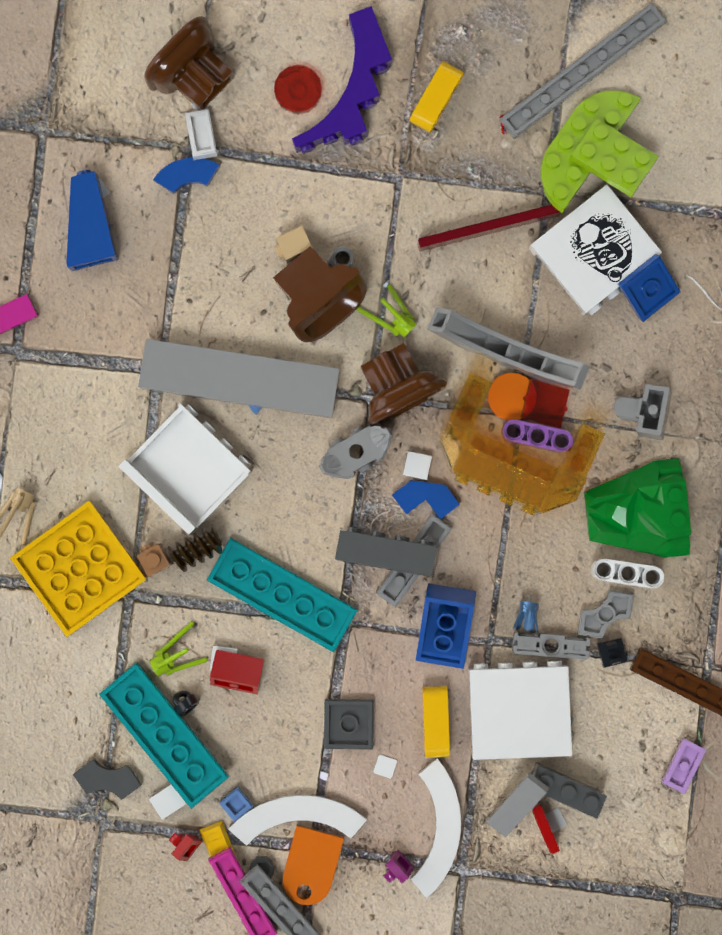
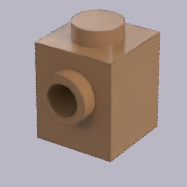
(154, 559)

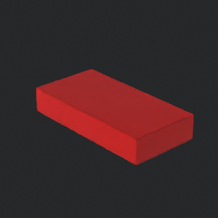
(545, 828)

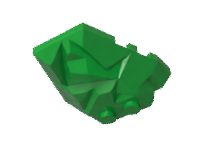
(642, 510)

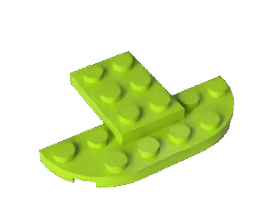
(594, 145)

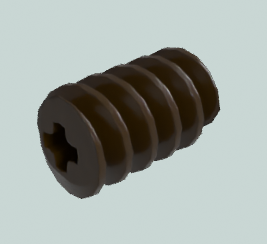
(196, 549)

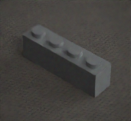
(387, 553)

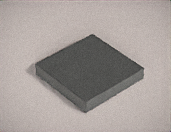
(348, 724)

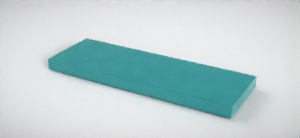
(282, 595)
(164, 735)

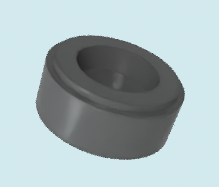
(265, 864)

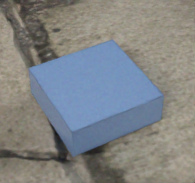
(236, 804)

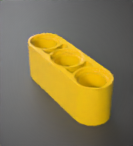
(436, 96)
(436, 721)

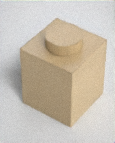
(292, 244)

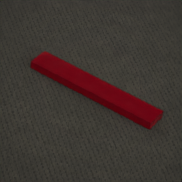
(487, 227)

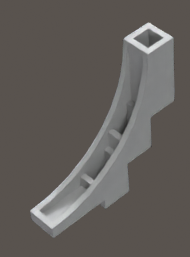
(507, 351)

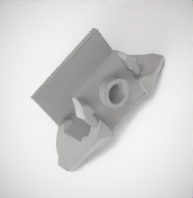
(340, 464)

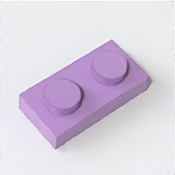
(683, 766)

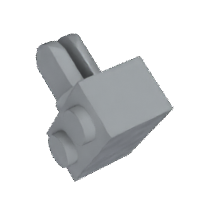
(649, 412)

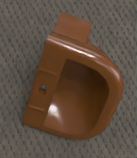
(189, 65)
(319, 294)
(398, 384)

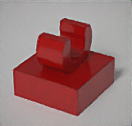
(184, 845)

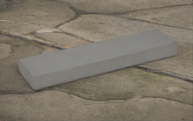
(398, 582)
(276, 903)

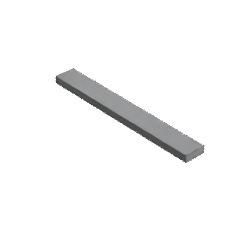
(582, 70)

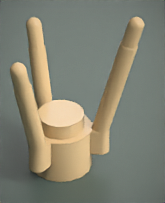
(18, 500)

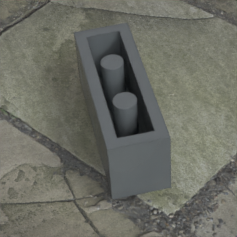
(570, 791)

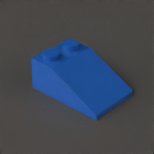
(446, 625)

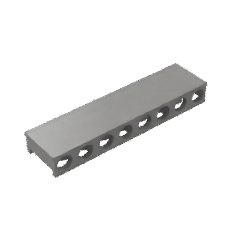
(238, 378)

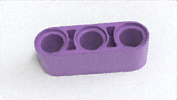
(549, 435)

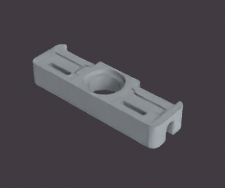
(567, 646)

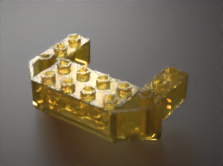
(506, 470)

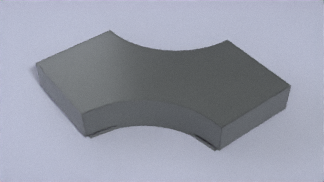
(96, 777)

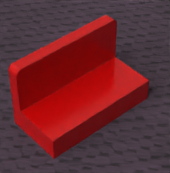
(236, 672)

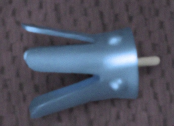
(528, 612)

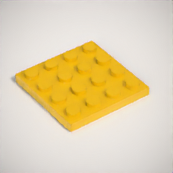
(78, 568)

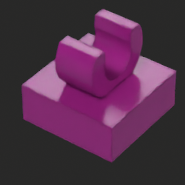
(398, 868)

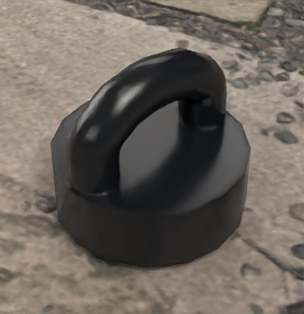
(187, 705)

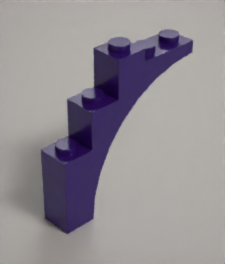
(361, 92)

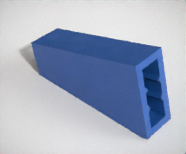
(89, 229)

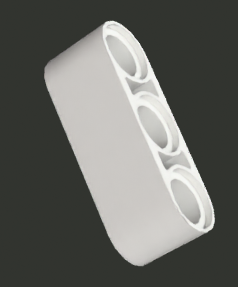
(637, 579)

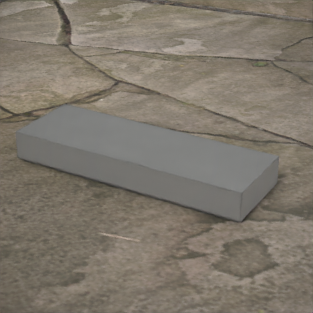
(517, 805)

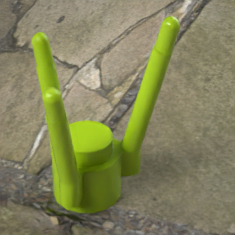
(402, 323)
(163, 662)

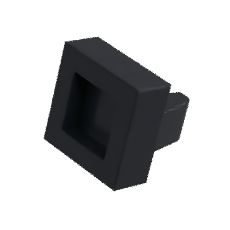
(612, 652)

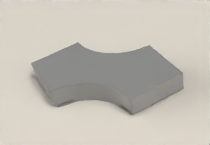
(614, 607)

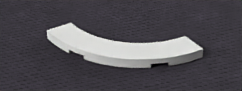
(297, 808)
(447, 829)

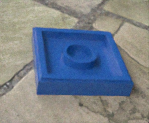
(649, 287)

